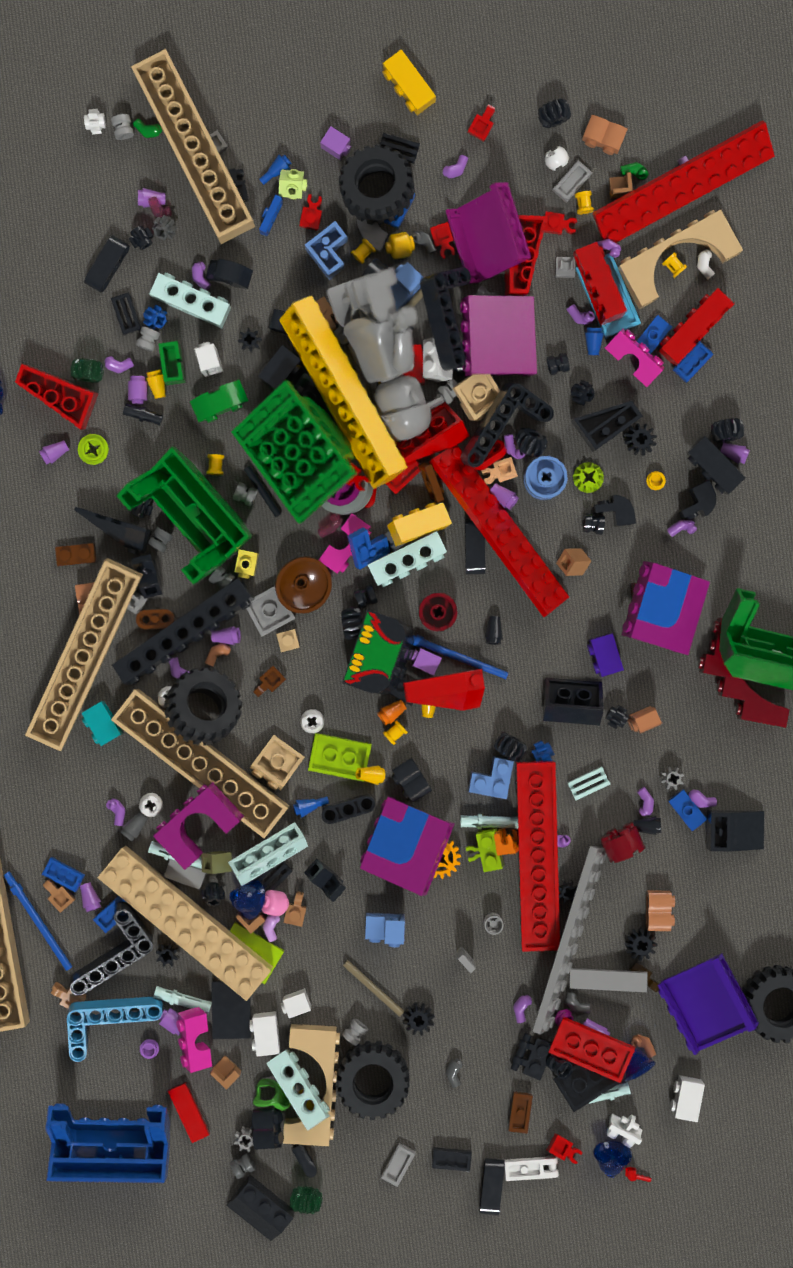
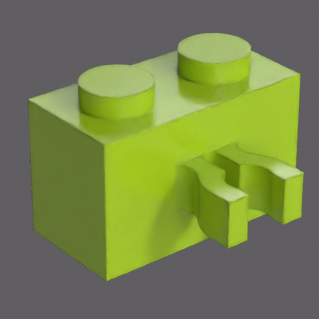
(487, 851)

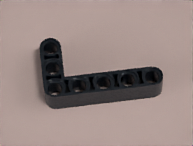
(442, 315)
(501, 419)
(117, 953)

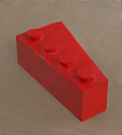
(599, 283)
(696, 327)

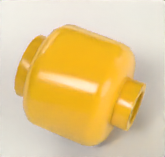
(400, 245)

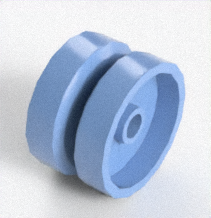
(553, 470)

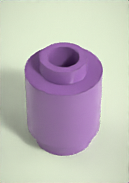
(137, 389)
(168, 1021)

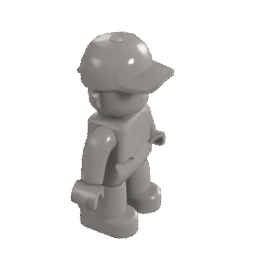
(383, 349)

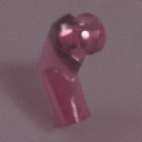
(157, 210)
(332, 527)

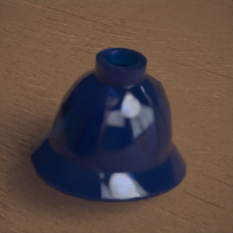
(248, 899)
(638, 1065)
(612, 1157)

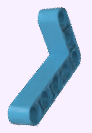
(106, 1017)

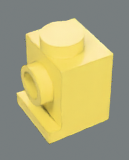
(248, 556)

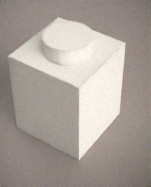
(296, 1003)

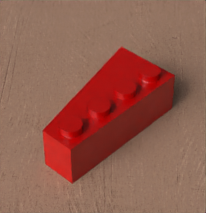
(520, 276)
(64, 397)

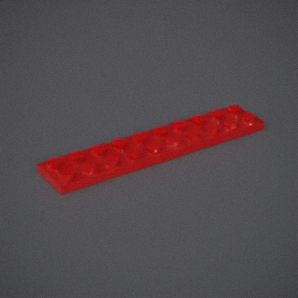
(684, 183)
(500, 531)
(538, 855)

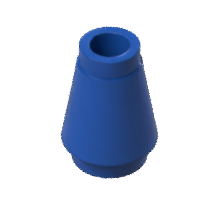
(594, 340)

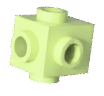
(292, 184)

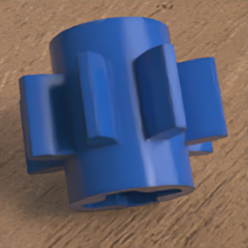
(155, 317)
(542, 751)

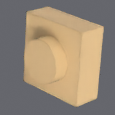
(288, 640)

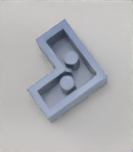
(323, 249)
(407, 284)
(494, 784)
(385, 927)

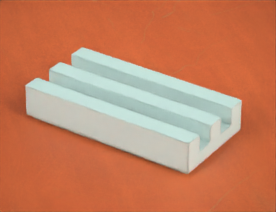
(603, 777)

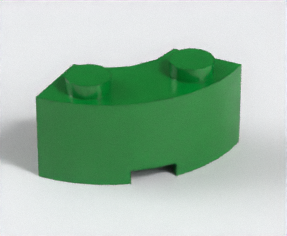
(227, 398)

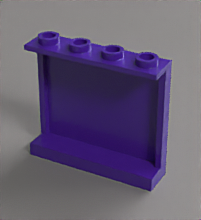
(707, 1004)

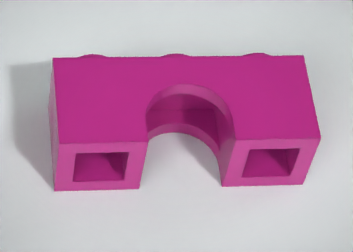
(625, 344)
(337, 559)
(190, 1025)

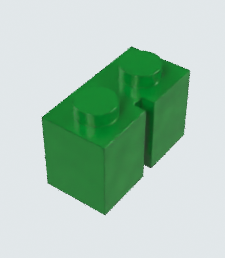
(171, 363)

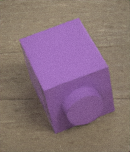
(336, 143)
(426, 661)

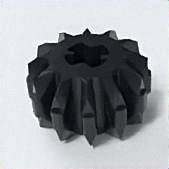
(554, 113)
(727, 430)
(635, 434)
(530, 442)
(351, 622)
(510, 747)
(647, 940)
(411, 1022)

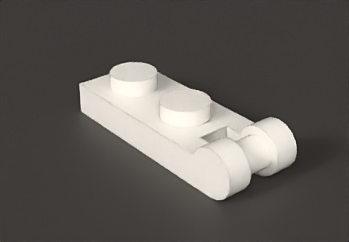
(531, 1168)

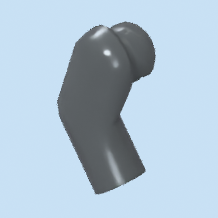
(425, 239)
(574, 1004)
(452, 1071)

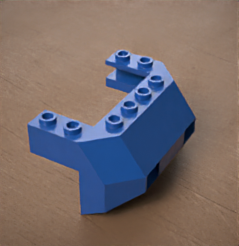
(108, 1148)

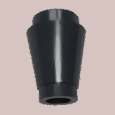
(493, 631)
(648, 825)

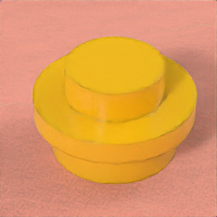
(655, 480)

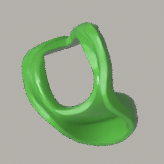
(279, 1101)

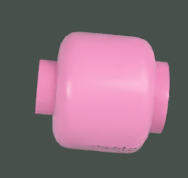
(275, 903)

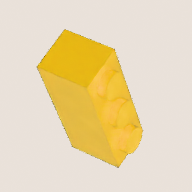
(408, 83)
(419, 523)

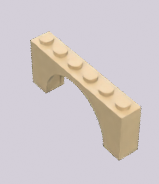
(710, 232)
(320, 1044)

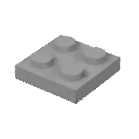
(268, 612)

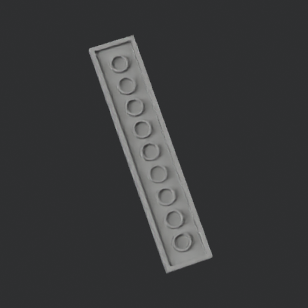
(569, 938)

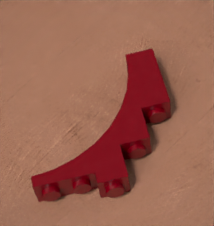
(751, 705)

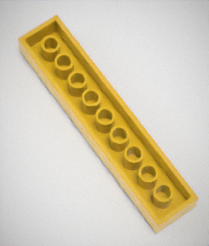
(342, 392)

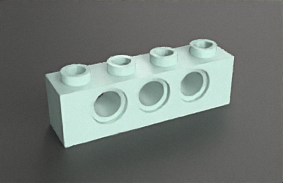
(165, 282)
(431, 541)
(268, 854)
(288, 1084)

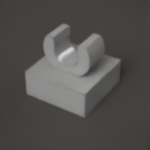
(565, 267)
(137, 603)

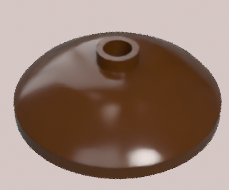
(311, 592)

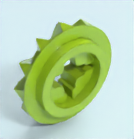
(84, 448)
(578, 477)

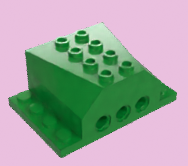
(297, 450)

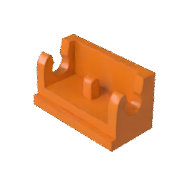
(506, 844)

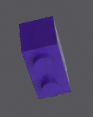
(605, 655)

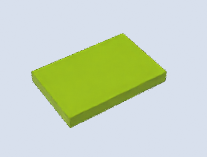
(338, 756)
(261, 946)

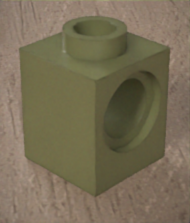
(216, 862)

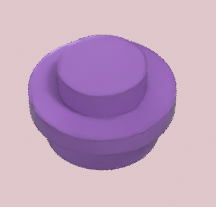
(149, 1049)

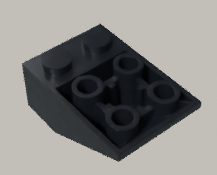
(734, 830)

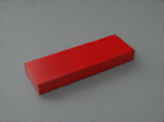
(188, 1112)

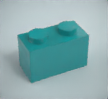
(100, 723)

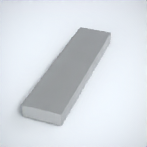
(608, 980)

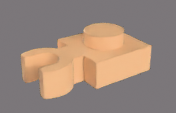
(503, 471)

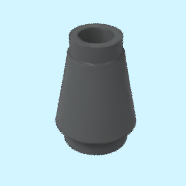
(134, 826)

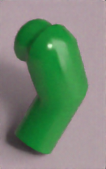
(147, 131)
(636, 169)

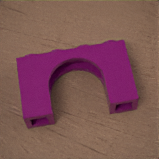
(209, 802)

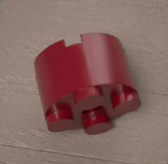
(448, 609)
(622, 843)

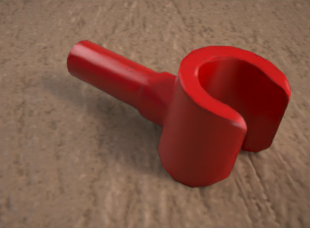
(630, 1173)

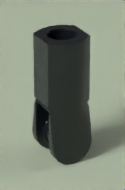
(304, 1160)

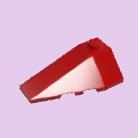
(443, 433)
(451, 691)

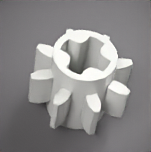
(95, 121)

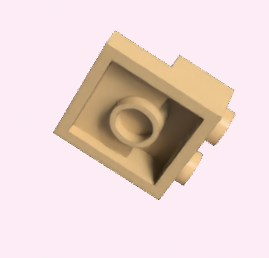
(476, 395)
(276, 763)

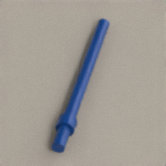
(420, 641)
(16, 889)

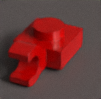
(482, 125)

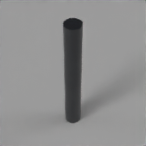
(262, 491)

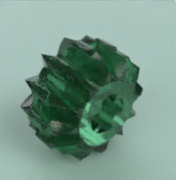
(87, 370)
(306, 1200)

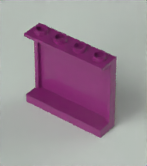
(499, 335)

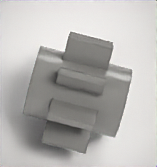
(677, 780)
(242, 1142)

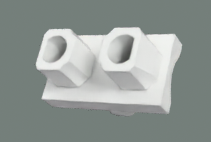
(625, 1127)

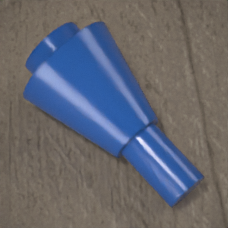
(274, 170)
(306, 806)

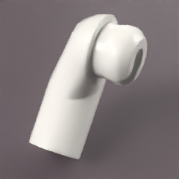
(703, 263)

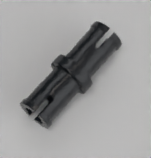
(143, 414)

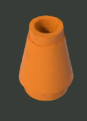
(391, 712)

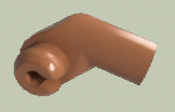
(216, 651)
(643, 1042)

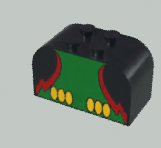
(379, 654)

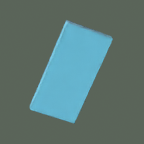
(631, 317)

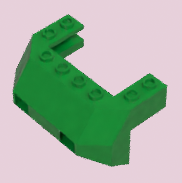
(193, 508)
(752, 651)

